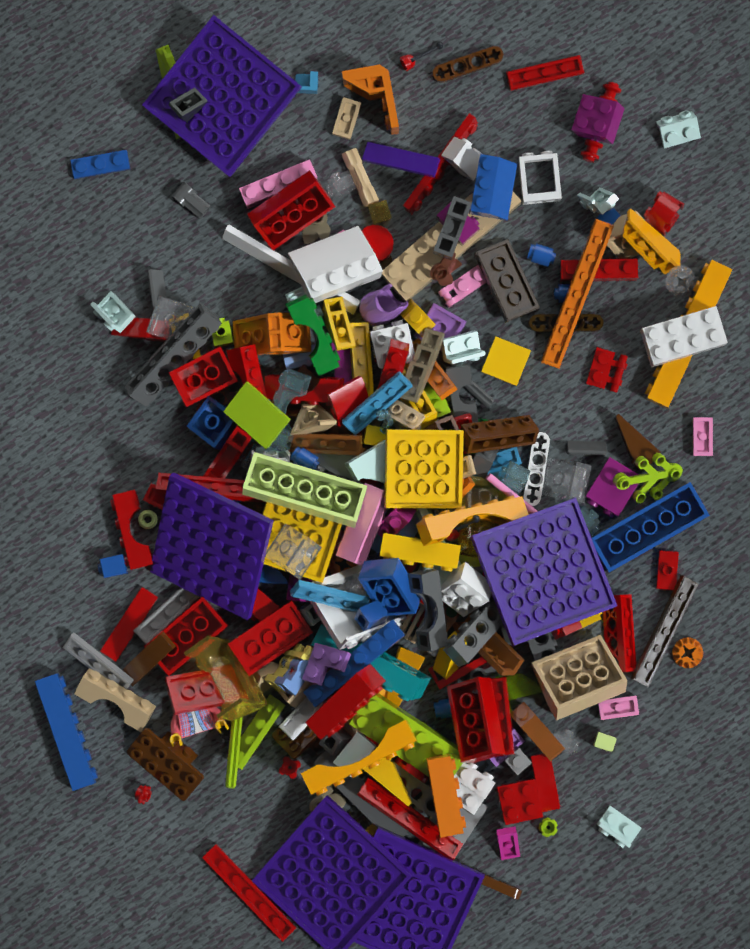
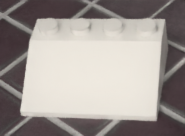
(335, 264)

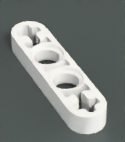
(538, 469)

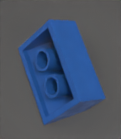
(493, 187)

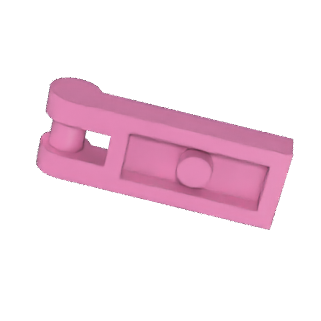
(463, 286)

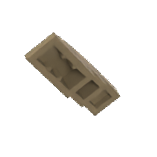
(423, 363)

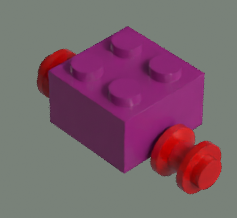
(598, 120)

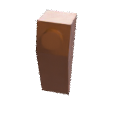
(537, 731)

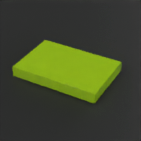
(257, 415)

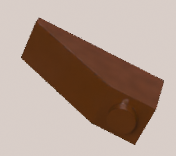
(635, 442)

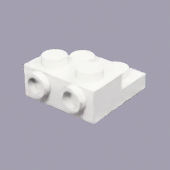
(473, 786)

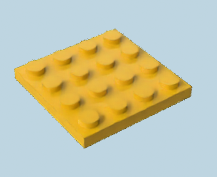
(423, 468)
(317, 529)

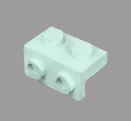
(678, 128)
(599, 201)
(114, 312)

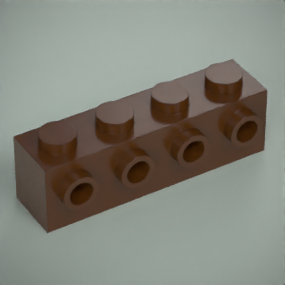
(499, 434)

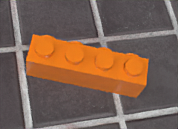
(444, 795)

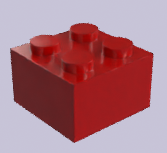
(519, 801)

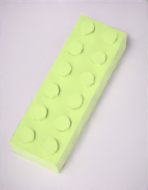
(304, 490)

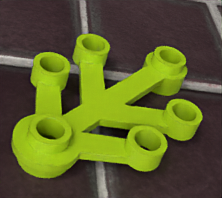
(622, 481)

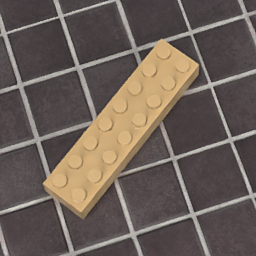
(412, 268)

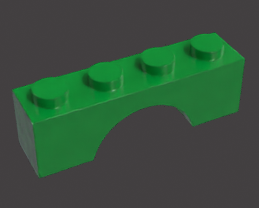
(303, 312)

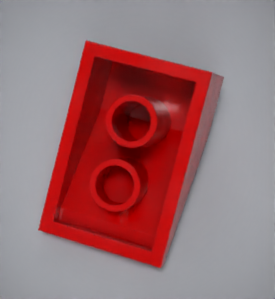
(203, 376)

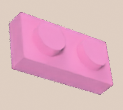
(702, 436)
(618, 707)

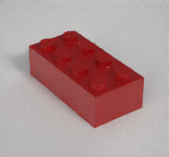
(291, 210)
(188, 630)
(346, 702)
(476, 720)

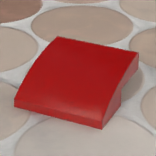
(347, 398)

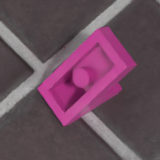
(508, 843)

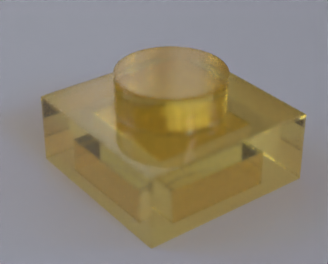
(379, 212)

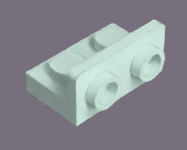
(461, 348)
(618, 826)

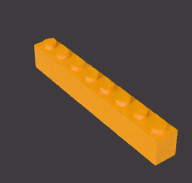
(706, 296)

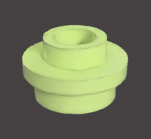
(147, 513)

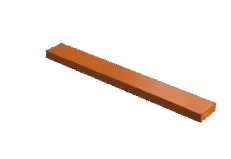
(577, 293)

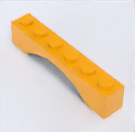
(437, 528)
(396, 738)

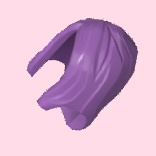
(380, 306)

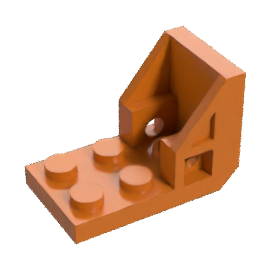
(363, 83)
(272, 334)

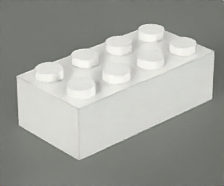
(683, 336)

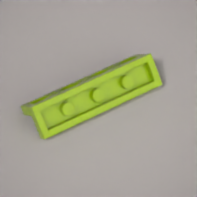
(258, 729)

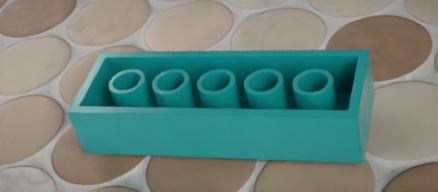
(398, 675)

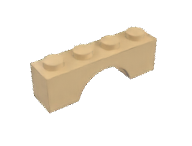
(135, 709)

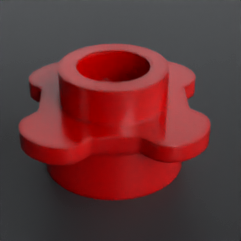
(290, 772)
(143, 794)

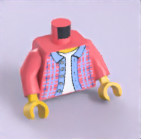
(195, 722)

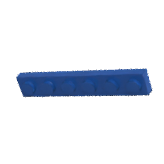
(359, 658)

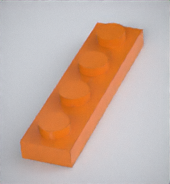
(438, 378)

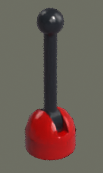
(408, 61)
(457, 530)

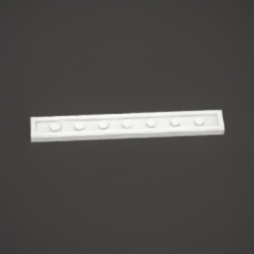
(276, 261)

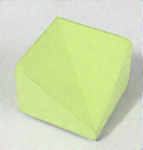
(604, 741)

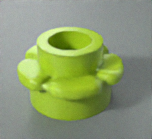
(553, 827)

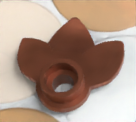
(443, 270)

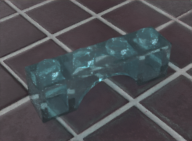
(292, 385)

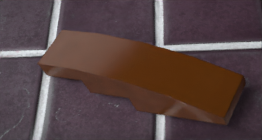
(149, 657)

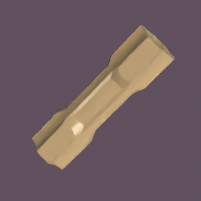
(365, 189)

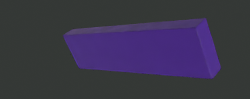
(401, 159)

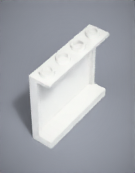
(341, 622)

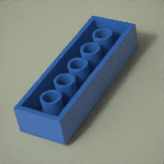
(649, 527)

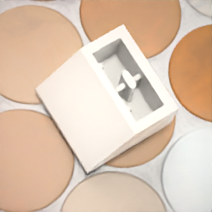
(465, 590)

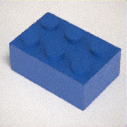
(389, 584)

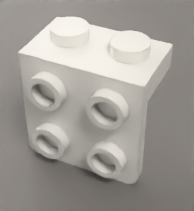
(382, 336)

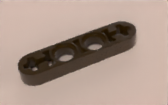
(551, 316)

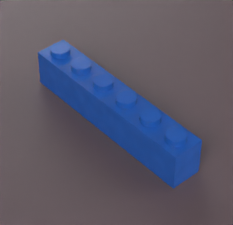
(65, 731)

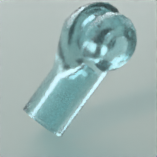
(387, 420)

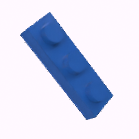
(100, 164)

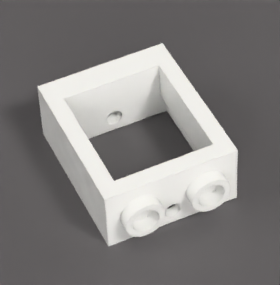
(539, 197)

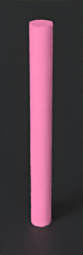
(507, 491)

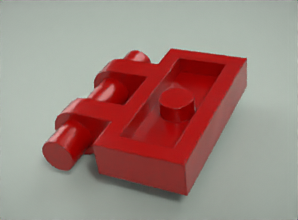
(601, 367)

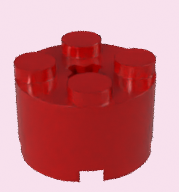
(663, 213)

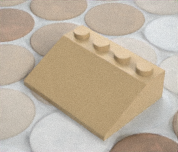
(579, 677)

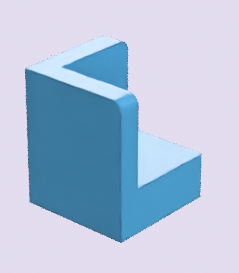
(308, 82)

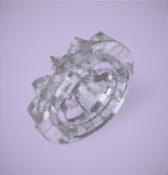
(672, 281)

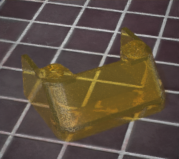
(237, 689)

